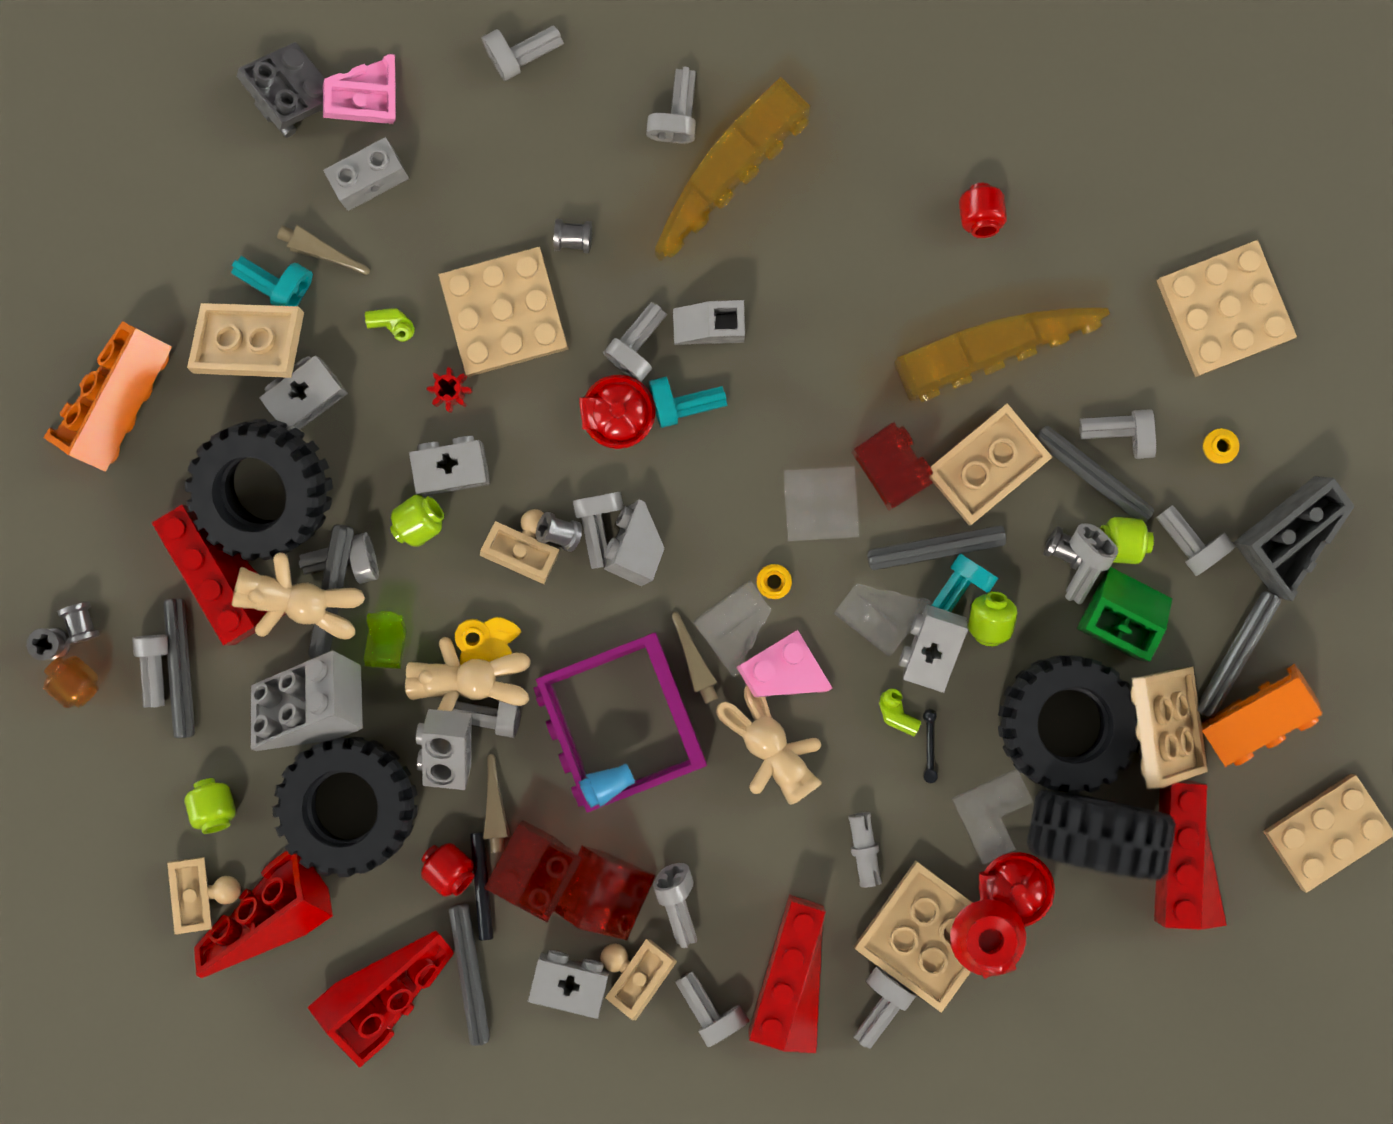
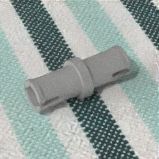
(865, 849)

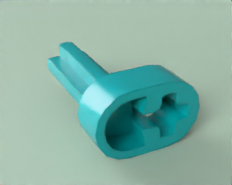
(283, 291)
(670, 409)
(964, 573)

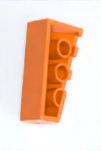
(110, 397)

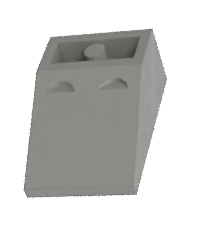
(307, 703)

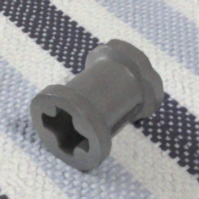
(572, 235)
(558, 531)
(1059, 546)
(78, 623)
(37, 648)

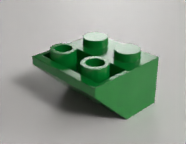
(1127, 615)

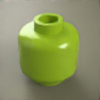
(416, 520)
(1130, 538)
(992, 619)
(210, 806)

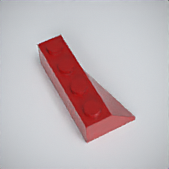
(208, 574)
(1190, 890)
(790, 990)

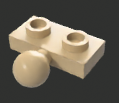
(521, 550)
(192, 894)
(639, 976)

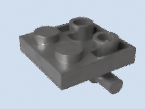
(284, 87)

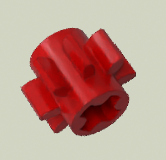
(460, 390)

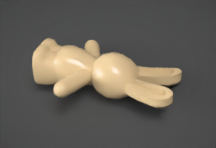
(301, 602)
(472, 679)
(768, 741)

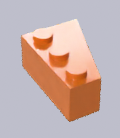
(1262, 718)

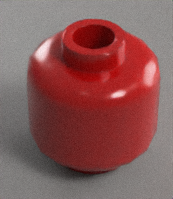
(982, 210)
(447, 869)

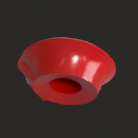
(617, 411)
(1020, 883)
(988, 938)

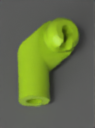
(393, 320)
(894, 714)

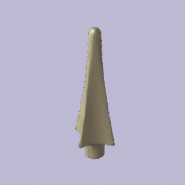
(307, 244)
(700, 674)
(495, 820)

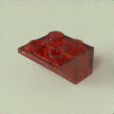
(893, 465)
(533, 871)
(604, 894)

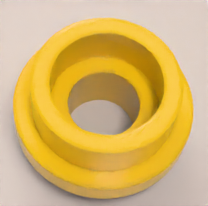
(1210, 446)
(782, 573)

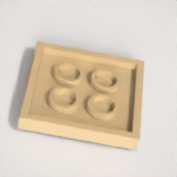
(1226, 308)
(503, 311)
(1169, 726)
(913, 936)

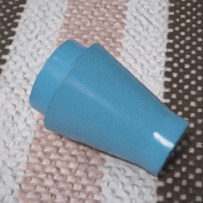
(605, 784)

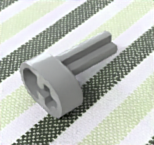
(509, 60)
(679, 125)
(623, 351)
(1138, 425)
(590, 512)
(1097, 555)
(1199, 555)
(361, 558)
(149, 650)
(503, 719)
(671, 890)
(894, 997)
(714, 1026)

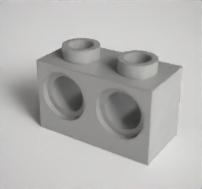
(445, 749)

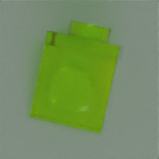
(385, 640)

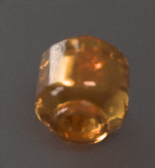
(70, 681)

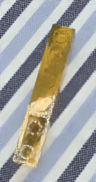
(734, 160)
(988, 347)

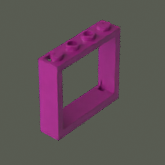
(559, 729)

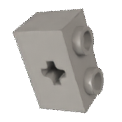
(366, 174)
(321, 393)
(433, 479)
(933, 667)
(551, 991)

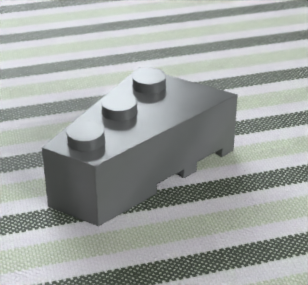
(1294, 534)

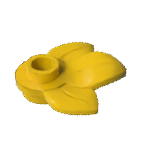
(492, 640)

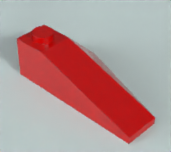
(277, 911)
(369, 1003)

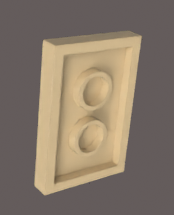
(246, 340)
(988, 464)
(1329, 832)

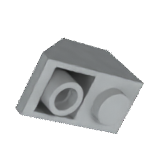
(709, 323)
(636, 547)

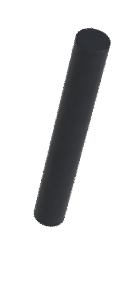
(480, 880)

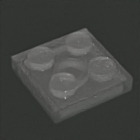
(821, 504)

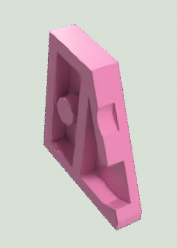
(362, 93)
(784, 669)

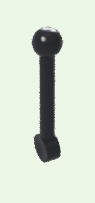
(930, 774)

